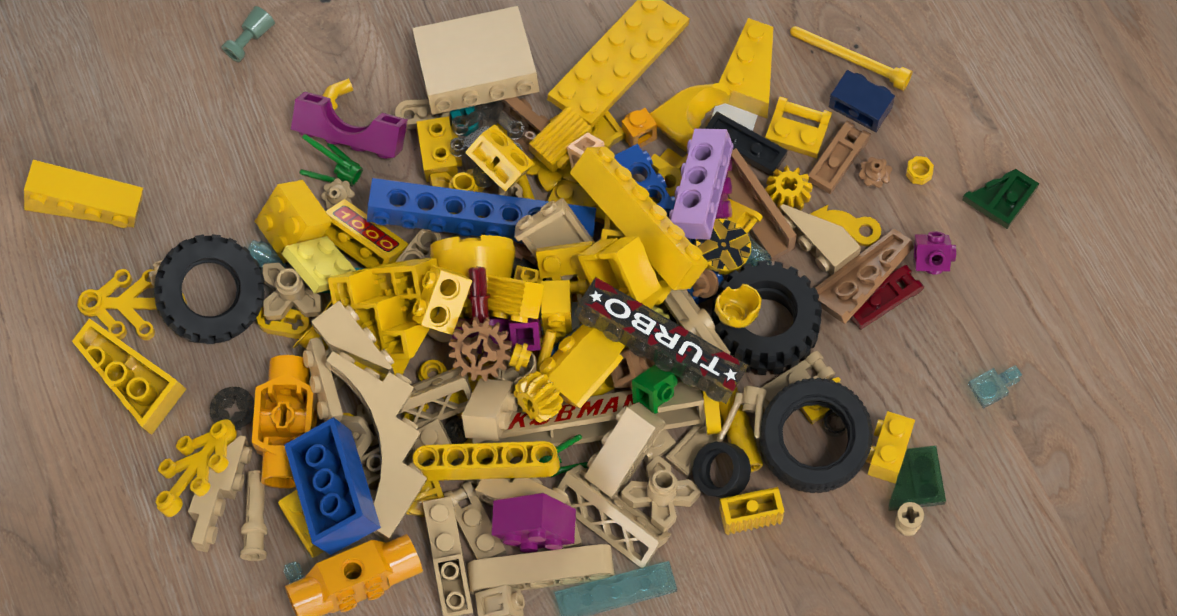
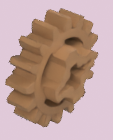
(491, 350)

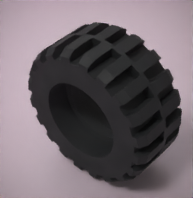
(214, 250)
(791, 291)

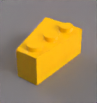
(750, 69)

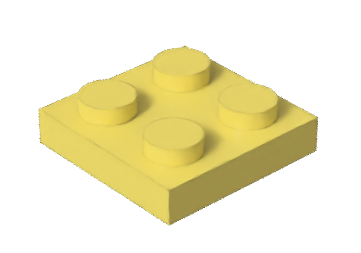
(317, 261)

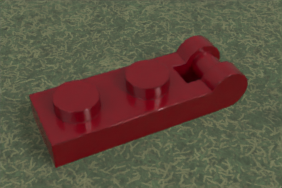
(887, 297)

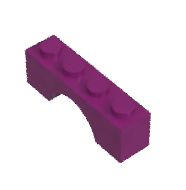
(316, 117)

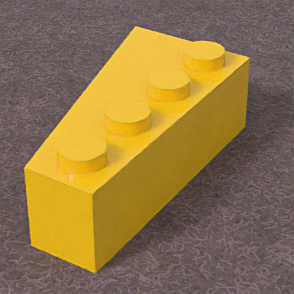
(81, 195)
(134, 379)

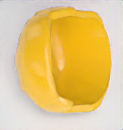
(738, 306)

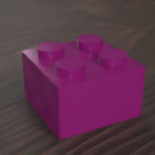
(534, 522)

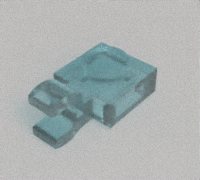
(992, 387)

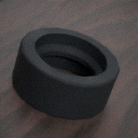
(702, 467)

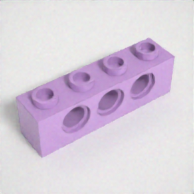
(702, 182)

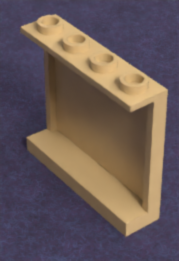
(475, 60)

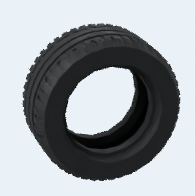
(828, 395)

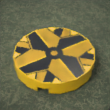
(727, 247)

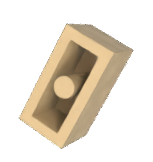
(489, 410)

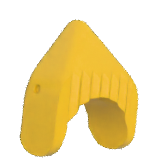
(686, 109)

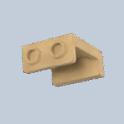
(551, 226)

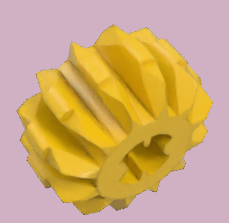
(790, 181)
(538, 396)

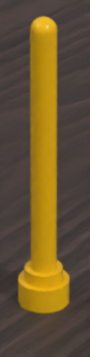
(899, 76)

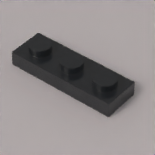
(752, 146)

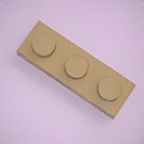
(322, 381)

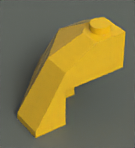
(385, 302)

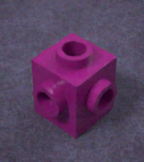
(933, 252)

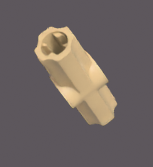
(692, 317)

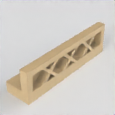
(431, 390)
(631, 520)

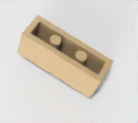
(624, 449)

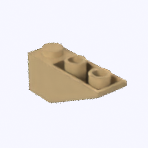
(825, 240)
(343, 334)

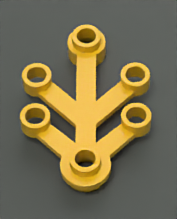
(125, 303)
(217, 440)

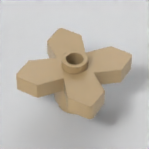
(289, 291)
(661, 493)

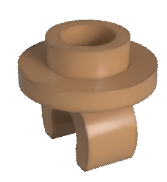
(706, 284)

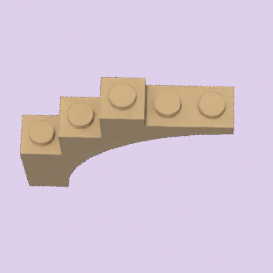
(396, 438)

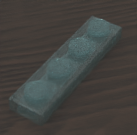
(617, 591)

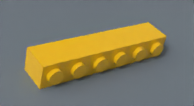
(638, 215)

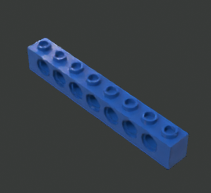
(466, 204)

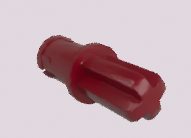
(478, 294)

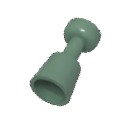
(254, 27)

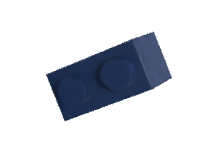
(861, 100)

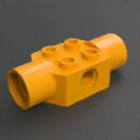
(282, 412)
(371, 566)

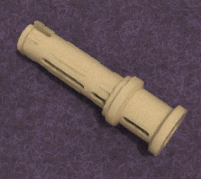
(254, 526)

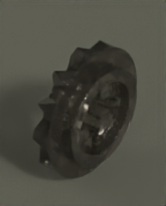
(225, 399)

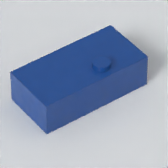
(332, 486)

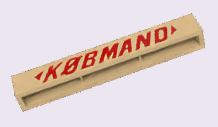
(599, 416)

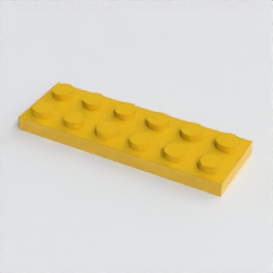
(618, 59)

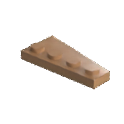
(857, 280)

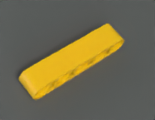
(498, 469)

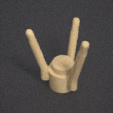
(753, 402)

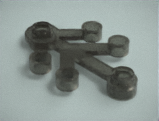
(488, 113)

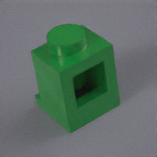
(653, 388)

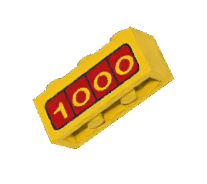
(360, 239)

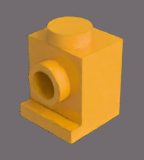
(637, 124)

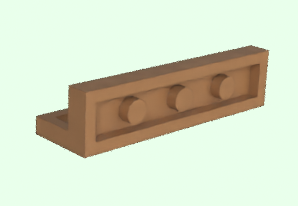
(773, 231)

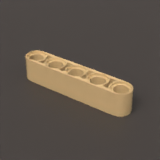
(542, 568)

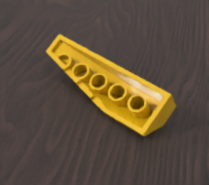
(589, 357)

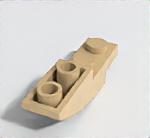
(431, 434)
(223, 485)
(496, 489)
(448, 557)

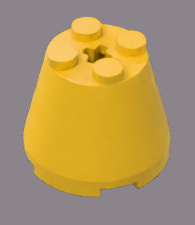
(459, 255)

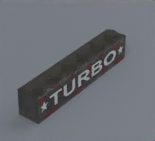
(660, 340)

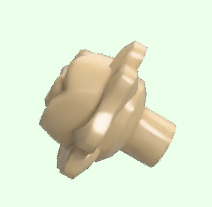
(337, 192)

